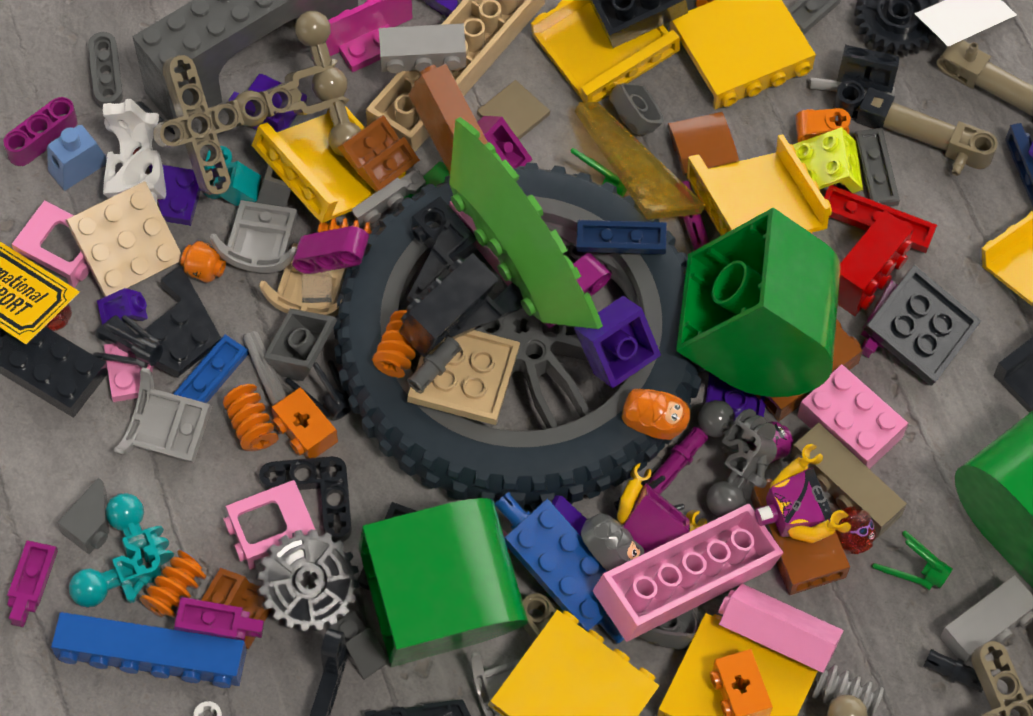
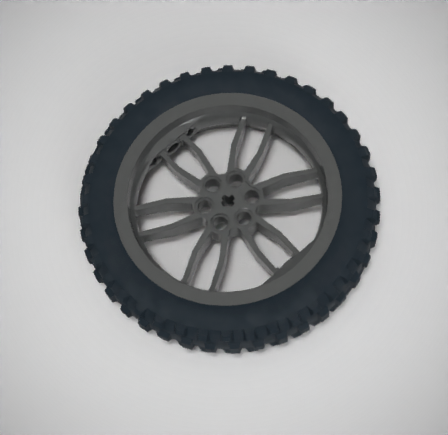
(464, 452)

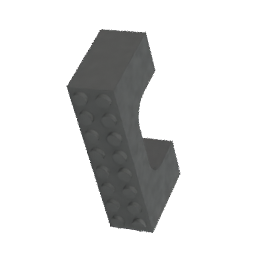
(210, 36)

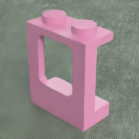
(33, 235)
(292, 509)

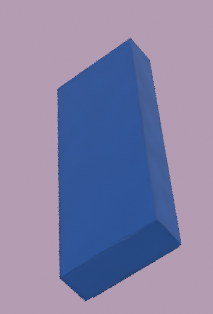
(213, 370)

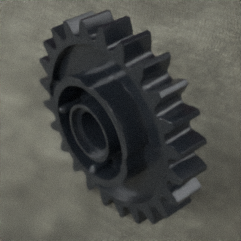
(891, 32)

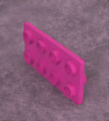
(357, 30)

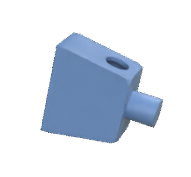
(74, 156)

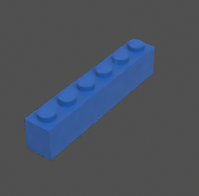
(149, 650)

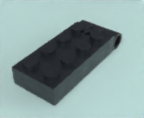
(52, 369)

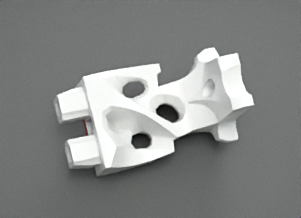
(132, 133)

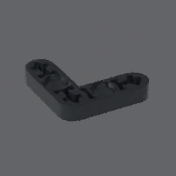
(328, 486)
(333, 662)

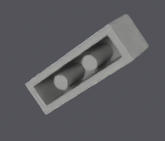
(421, 47)
(990, 619)

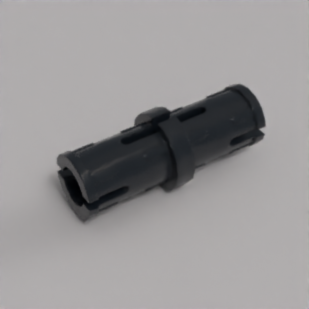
(953, 669)

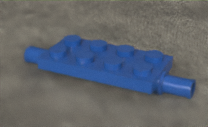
(558, 561)

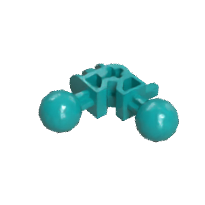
(125, 514)

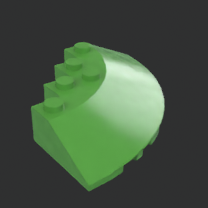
(516, 233)

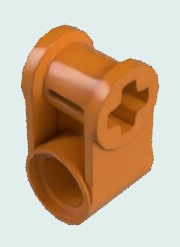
(817, 122)

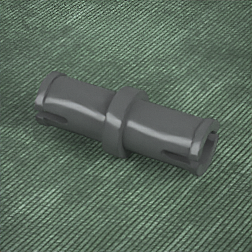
(434, 364)

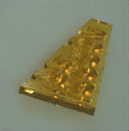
(643, 175)

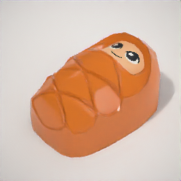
(655, 413)

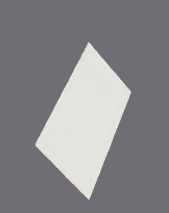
(963, 18)

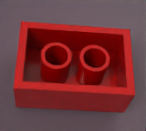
(872, 262)

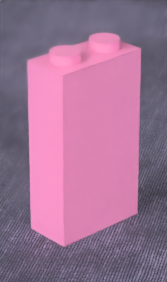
(780, 627)

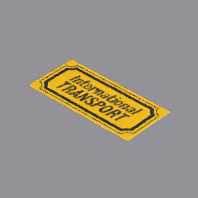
(28, 295)

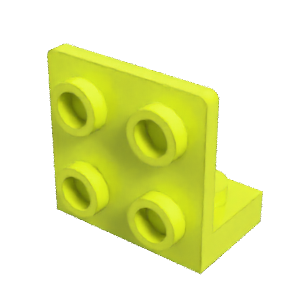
(831, 159)

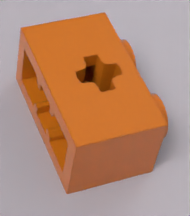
(298, 410)
(742, 671)

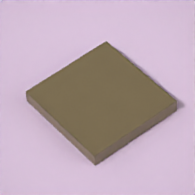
(517, 107)

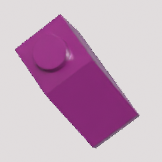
(504, 140)

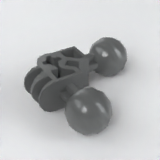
(719, 420)

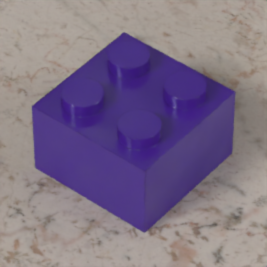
(621, 345)

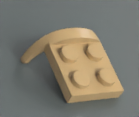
(290, 292)

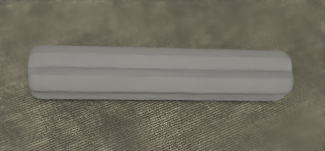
(265, 370)

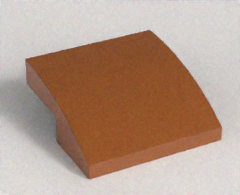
(704, 136)
(378, 153)
(237, 591)

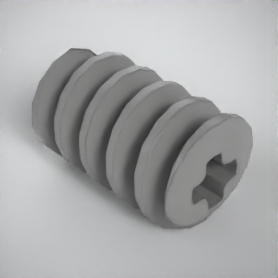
(835, 685)

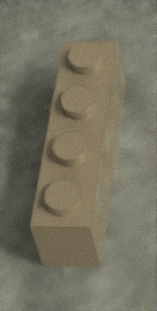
(850, 479)

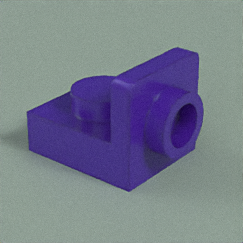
(123, 303)

